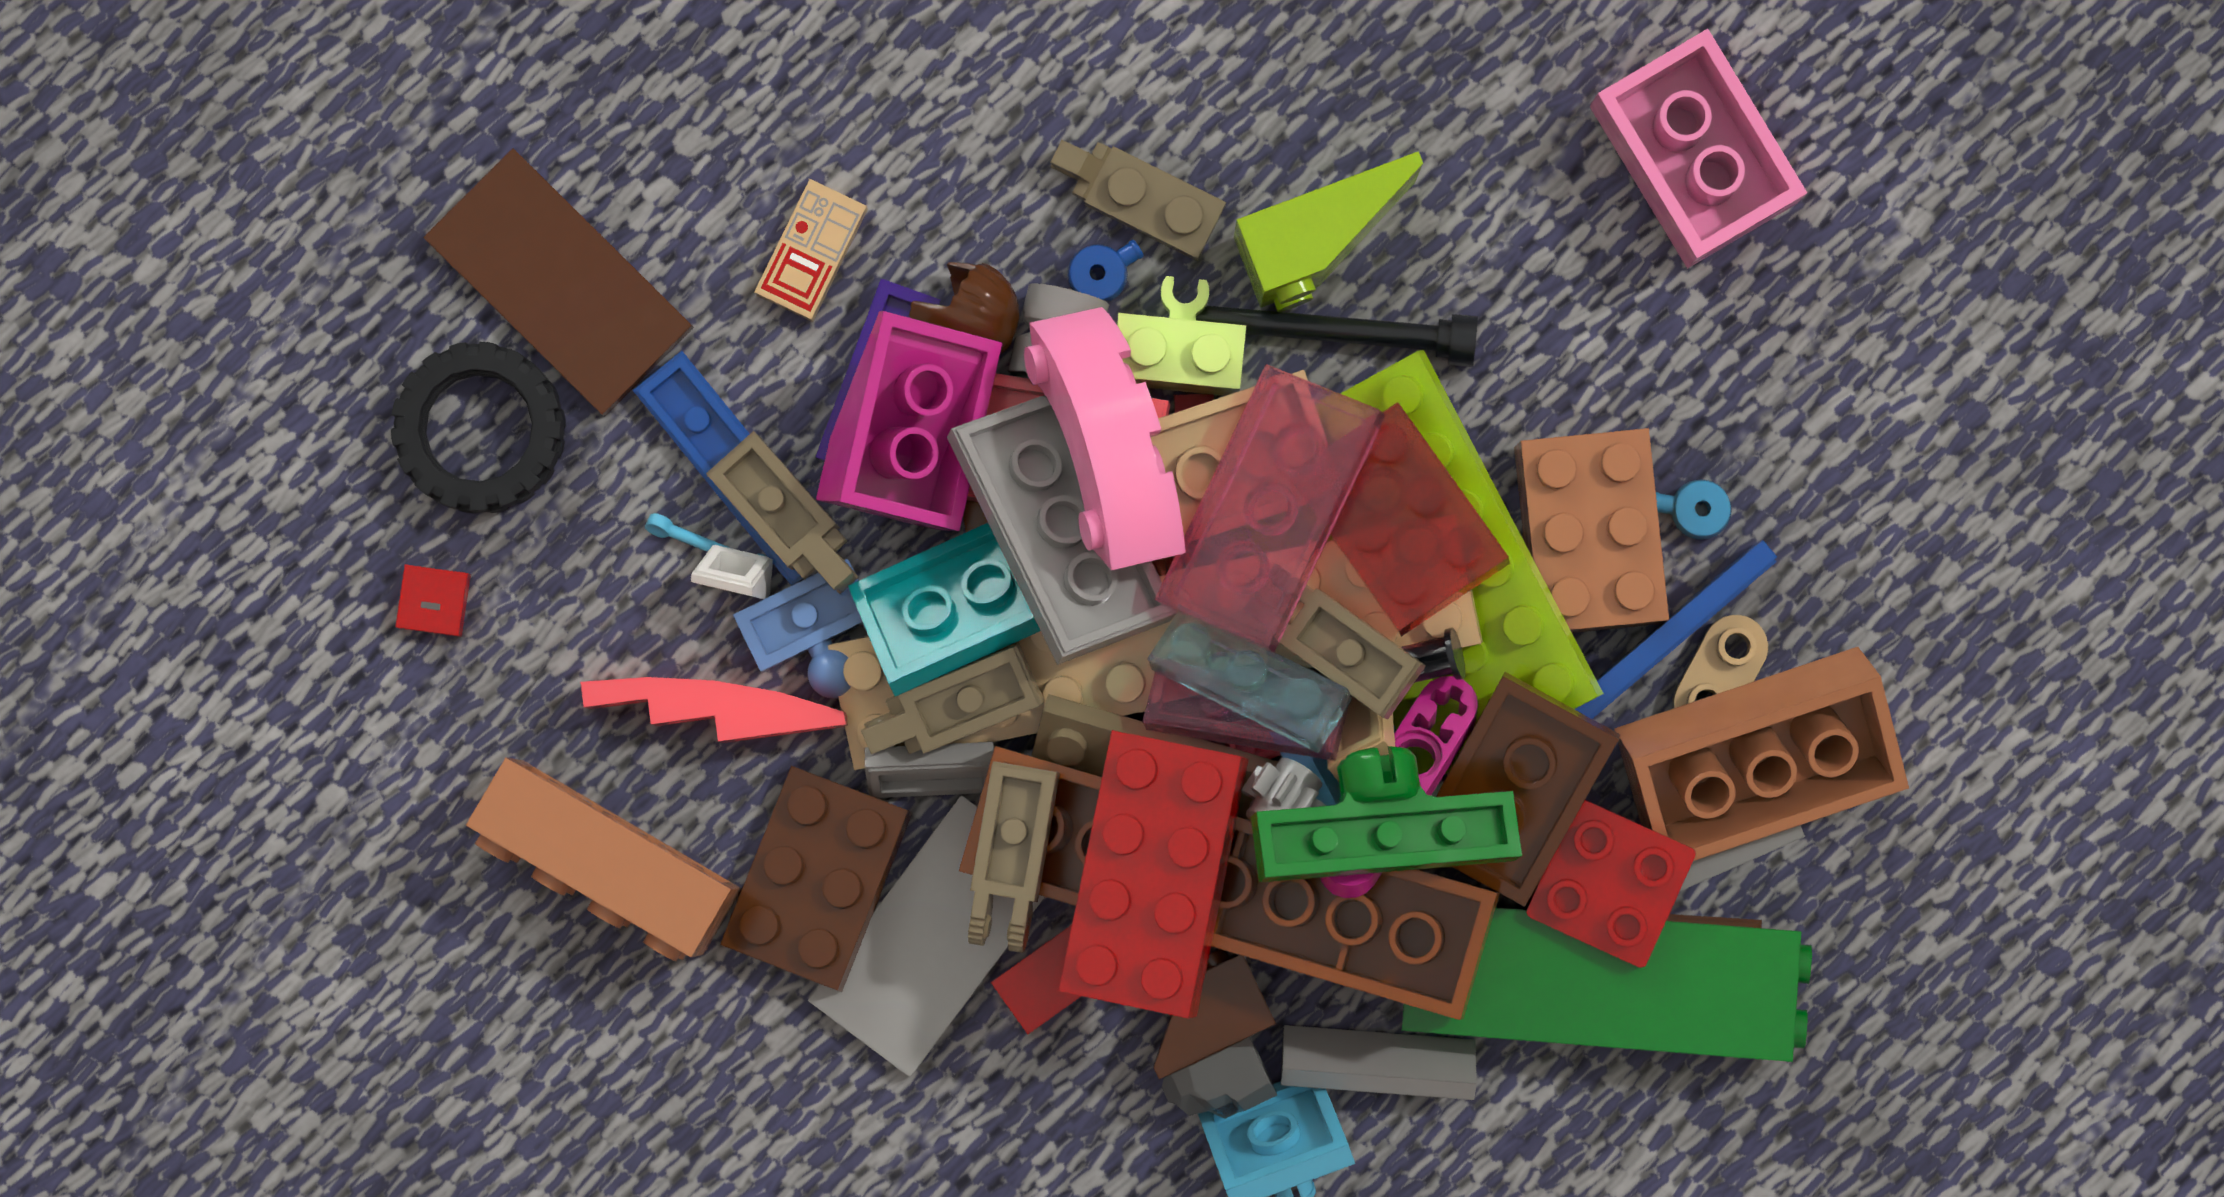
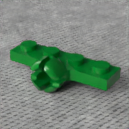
(1384, 825)

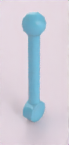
(663, 527)

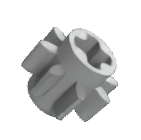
(1282, 787)

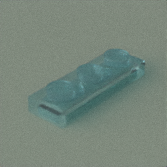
(1251, 681)

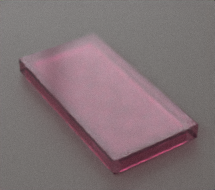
(1270, 507)

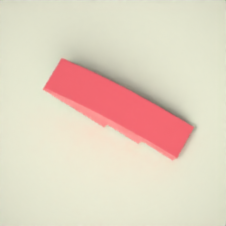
(737, 709)

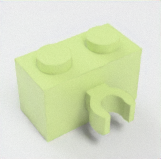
(1184, 352)

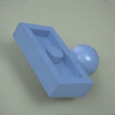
(802, 621)

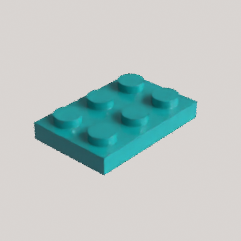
(942, 609)

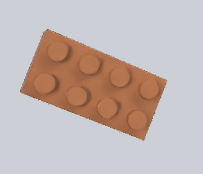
(1765, 755)
(603, 858)

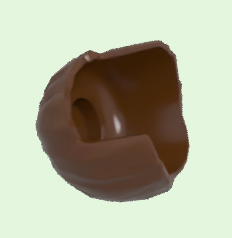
(981, 304)

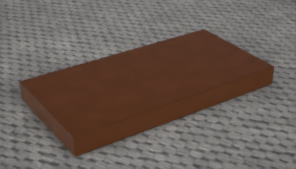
(558, 282)

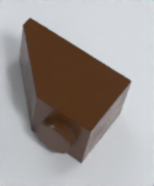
(1227, 1013)

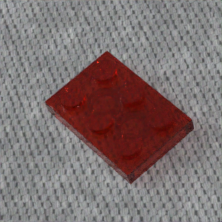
(1413, 528)

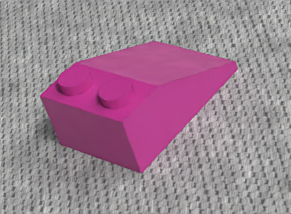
(893, 428)

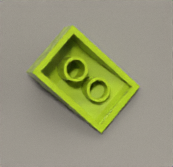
(1307, 237)

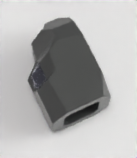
(1221, 1082)

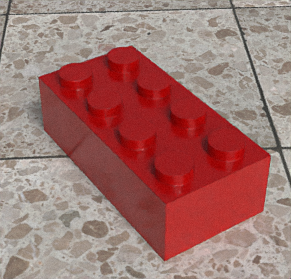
(1153, 874)

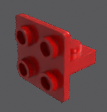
(1612, 884)

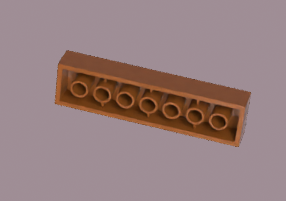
(1403, 940)

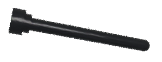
(1450, 338)

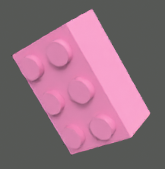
(1697, 148)

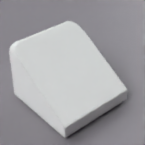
(735, 571)

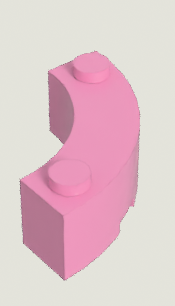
(1108, 429)

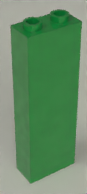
(1698, 994)

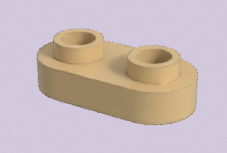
(1714, 669)

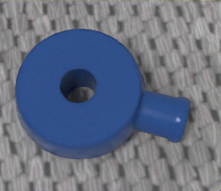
(1111, 261)

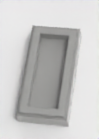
(943, 771)

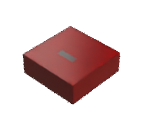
(433, 600)

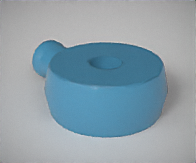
(1683, 511)

